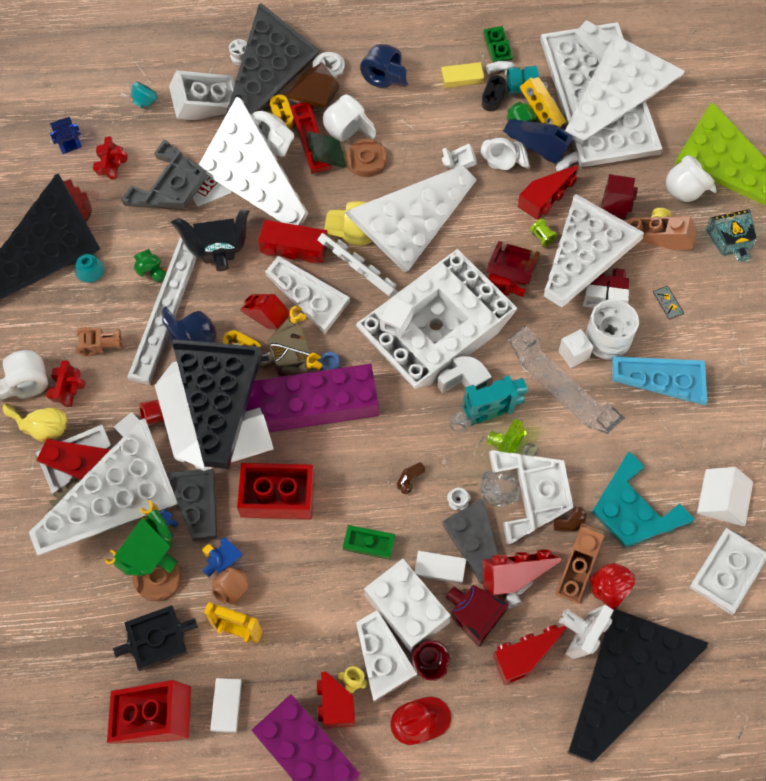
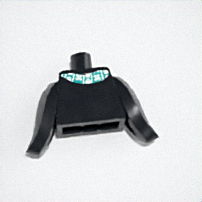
(214, 240)

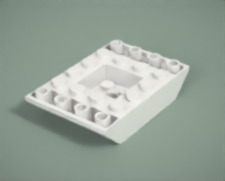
(458, 300)

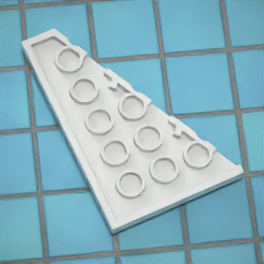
(619, 84)
(248, 167)
(411, 217)
(587, 248)
(108, 494)

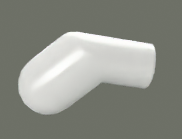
(565, 161)

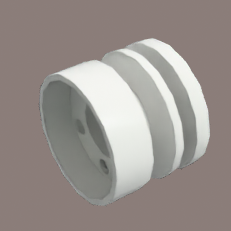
(612, 328)

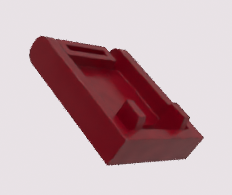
(513, 263)

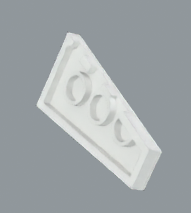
(356, 262)
(317, 299)

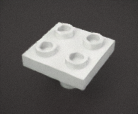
(586, 630)

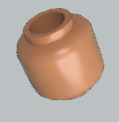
(229, 585)

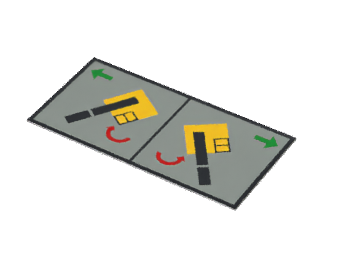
(668, 302)

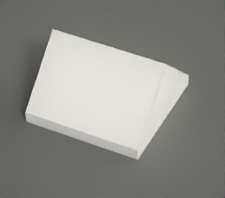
(725, 495)

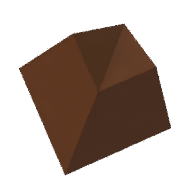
(315, 87)

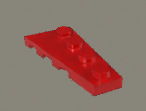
(70, 458)

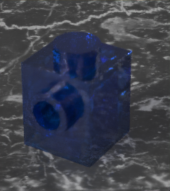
(66, 135)

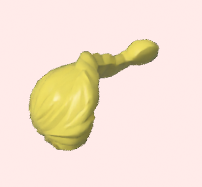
(41, 423)

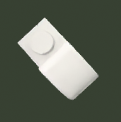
(465, 371)

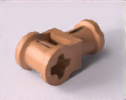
(94, 340)

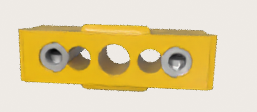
(542, 102)

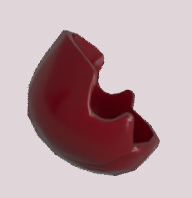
(430, 660)

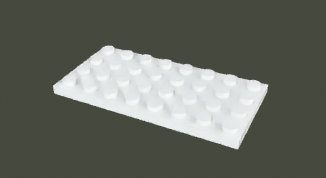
(571, 72)

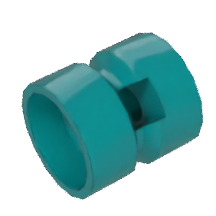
(517, 77)

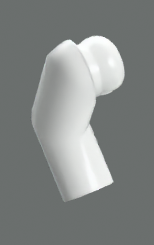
(499, 66)

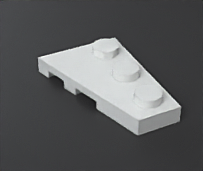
(383, 656)

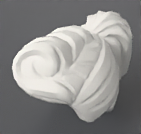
(504, 154)

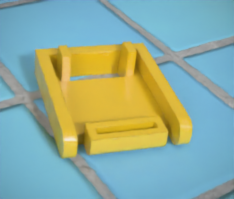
(233, 623)

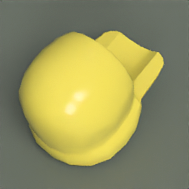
(342, 226)

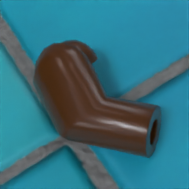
(407, 475)

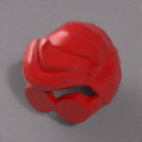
(612, 584)

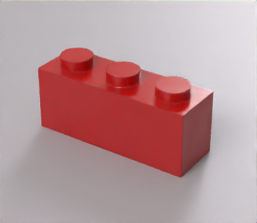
(292, 241)

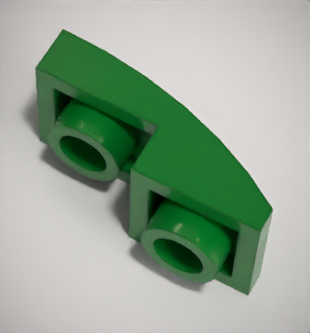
(497, 45)

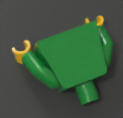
(145, 546)

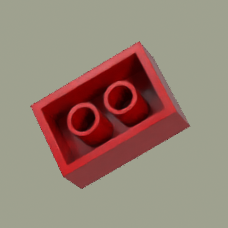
(276, 491)

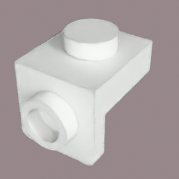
(459, 157)

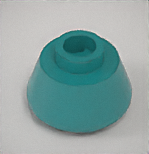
(142, 95)
(89, 268)

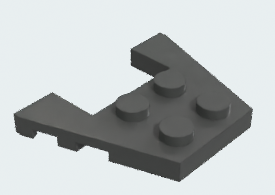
(174, 186)

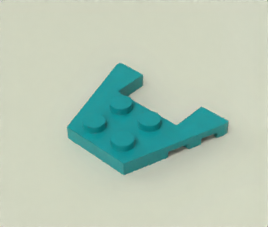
(628, 514)

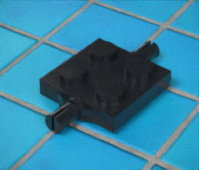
(155, 638)

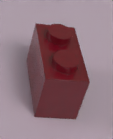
(619, 195)

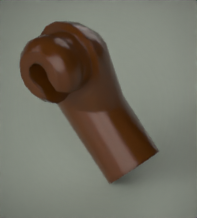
(573, 522)

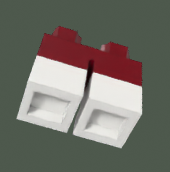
(616, 287)

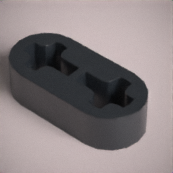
(490, 92)

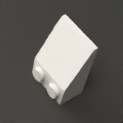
(200, 94)

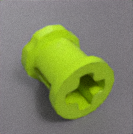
(543, 233)

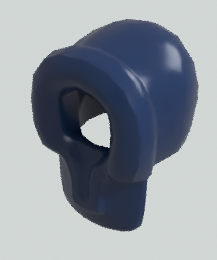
(383, 67)
(193, 327)

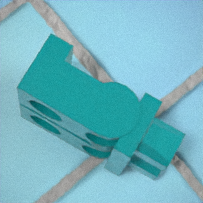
(493, 400)

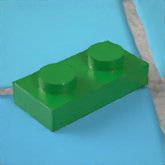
(369, 542)

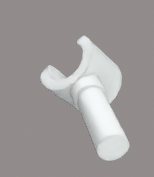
(513, 598)

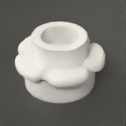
(458, 493)

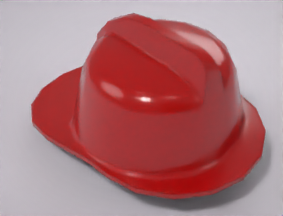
(420, 720)

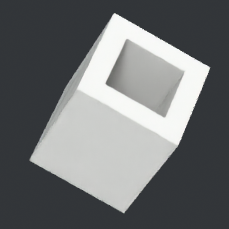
(396, 317)
(575, 348)

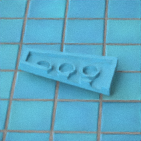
(664, 376)

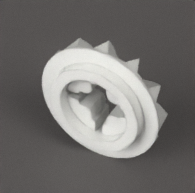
(331, 59)

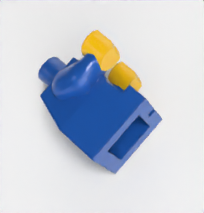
(220, 558)

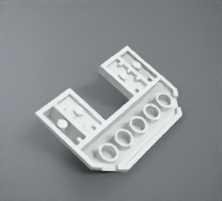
(252, 438)

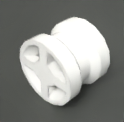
(237, 50)

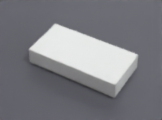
(440, 567)
(226, 705)

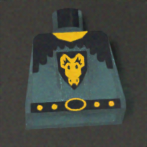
(733, 233)

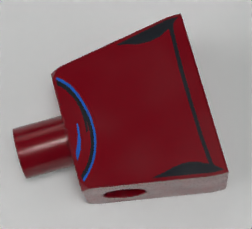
(476, 612)

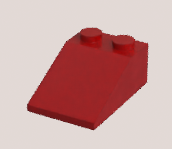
(150, 713)

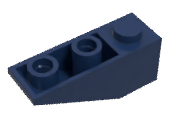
(542, 138)

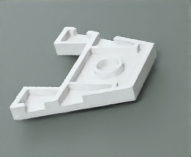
(543, 490)

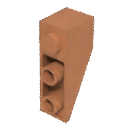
(667, 232)
(580, 563)

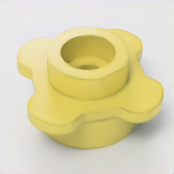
(352, 679)

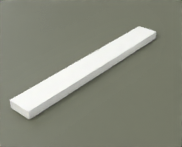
(156, 333)

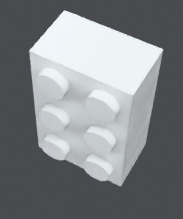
(407, 605)

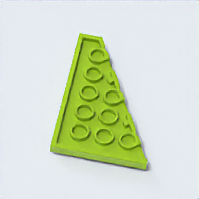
(727, 155)

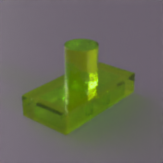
(511, 440)

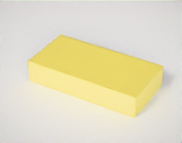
(462, 75)

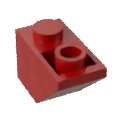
(266, 310)
(337, 703)

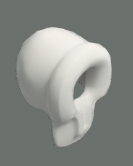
(346, 118)
(275, 132)
(688, 180)
(24, 375)

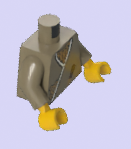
(289, 348)

